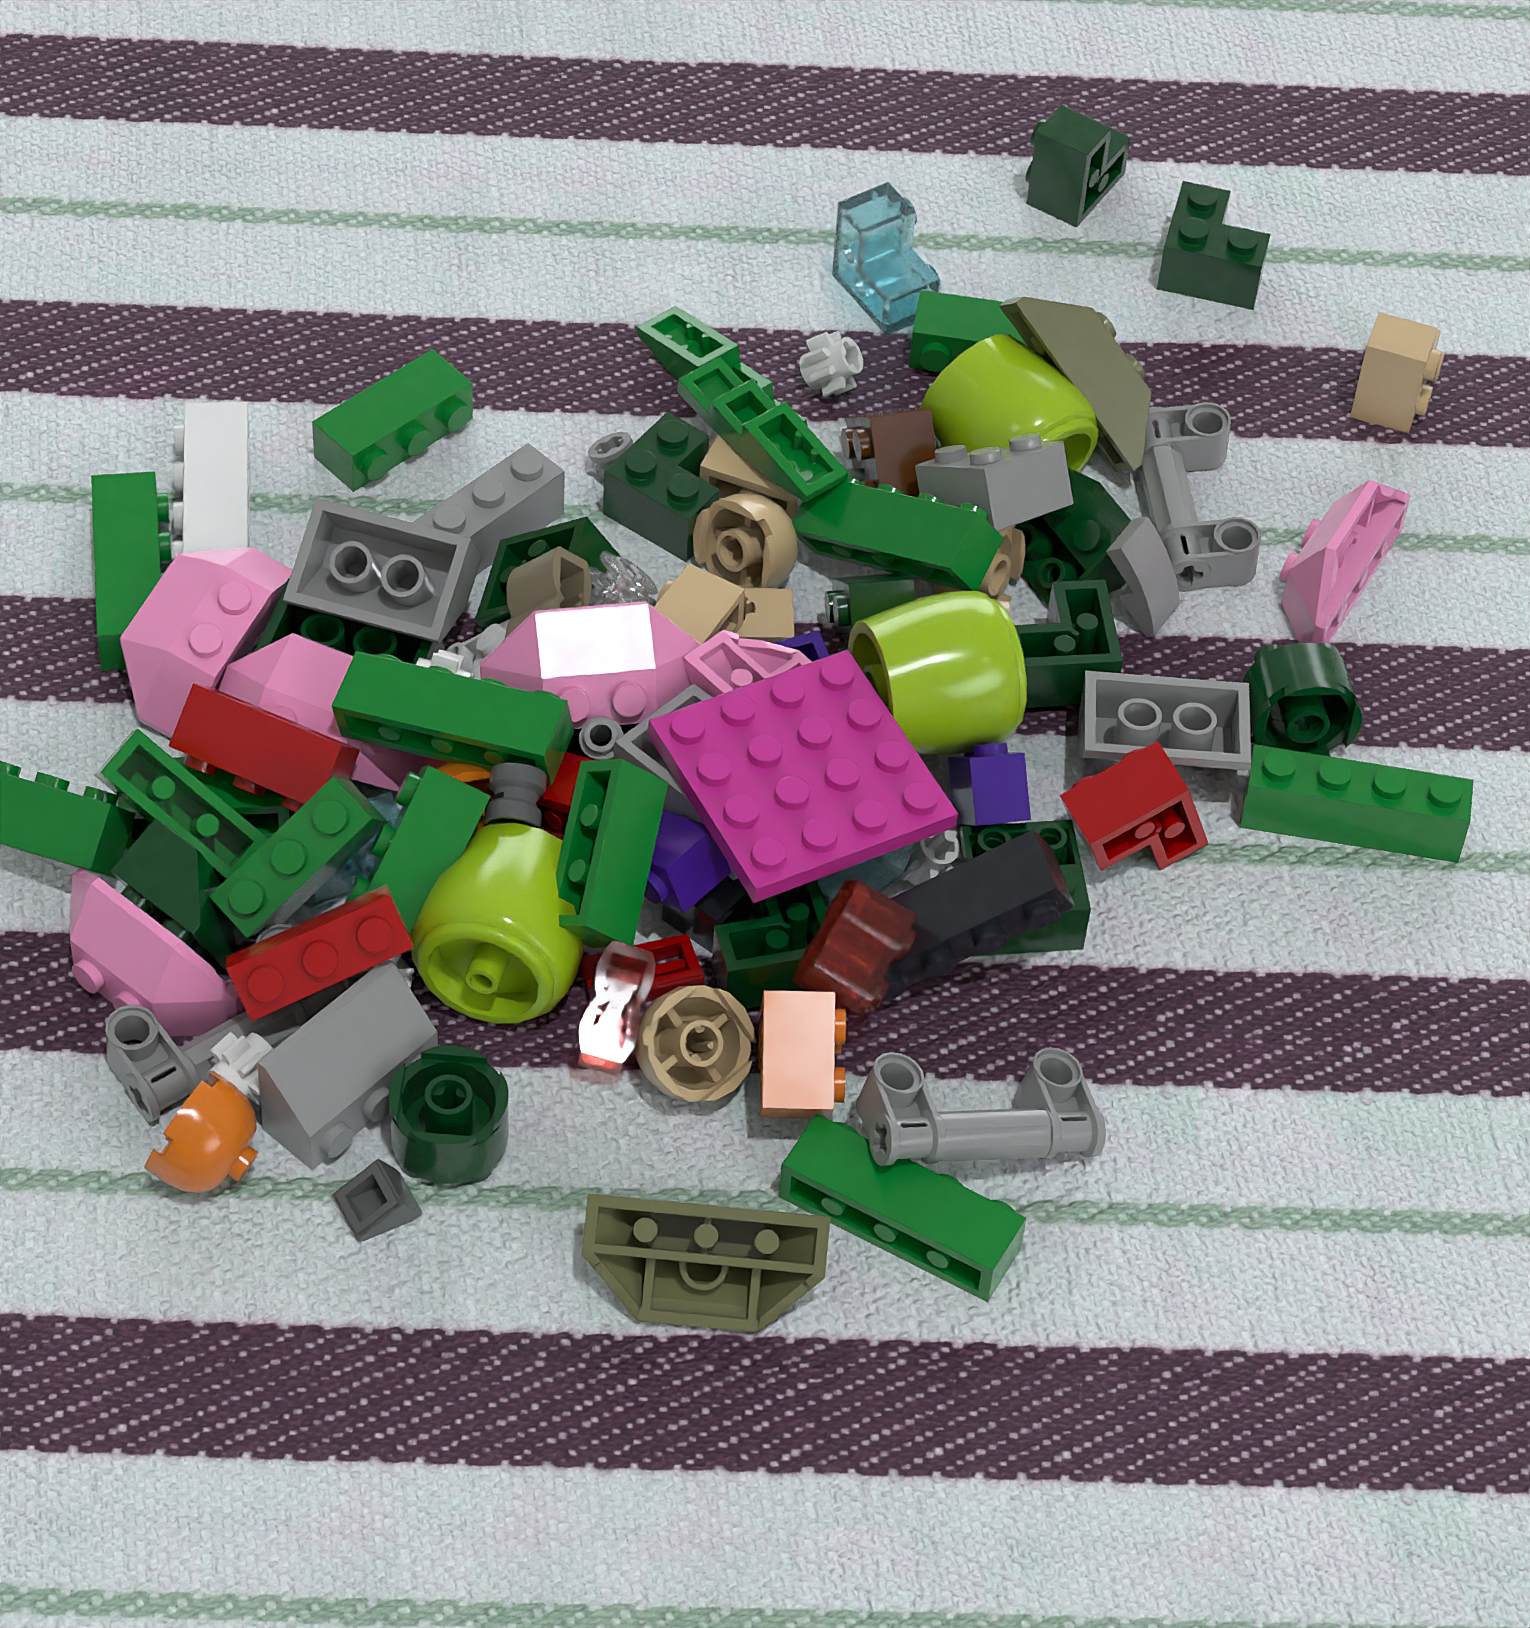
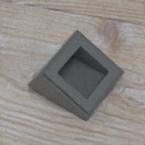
(377, 1201)

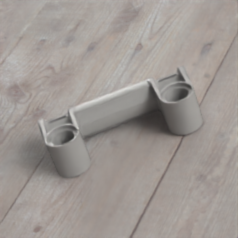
(1213, 550)
(161, 1073)
(1051, 1115)

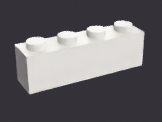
(212, 478)

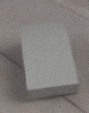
(1149, 573)

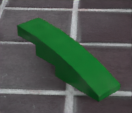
(687, 344)
(760, 431)

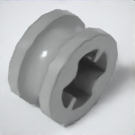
(608, 449)

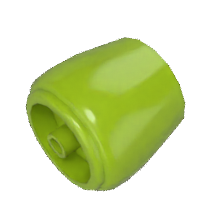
(1008, 392)
(945, 670)
(493, 930)

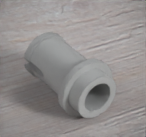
(598, 731)

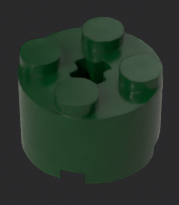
(1302, 698)
(449, 1116)

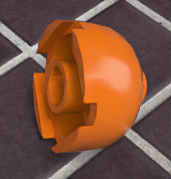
(207, 1139)

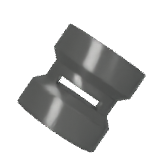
(515, 794)

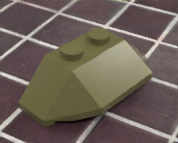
(1087, 354)
(703, 1259)

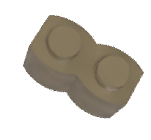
(547, 583)

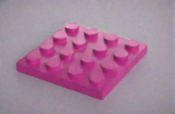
(801, 775)

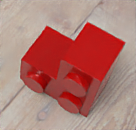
(1136, 807)

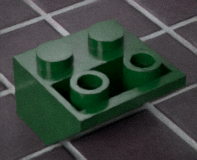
(1074, 539)
(173, 887)
(1071, 927)

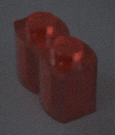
(855, 947)
(613, 1017)

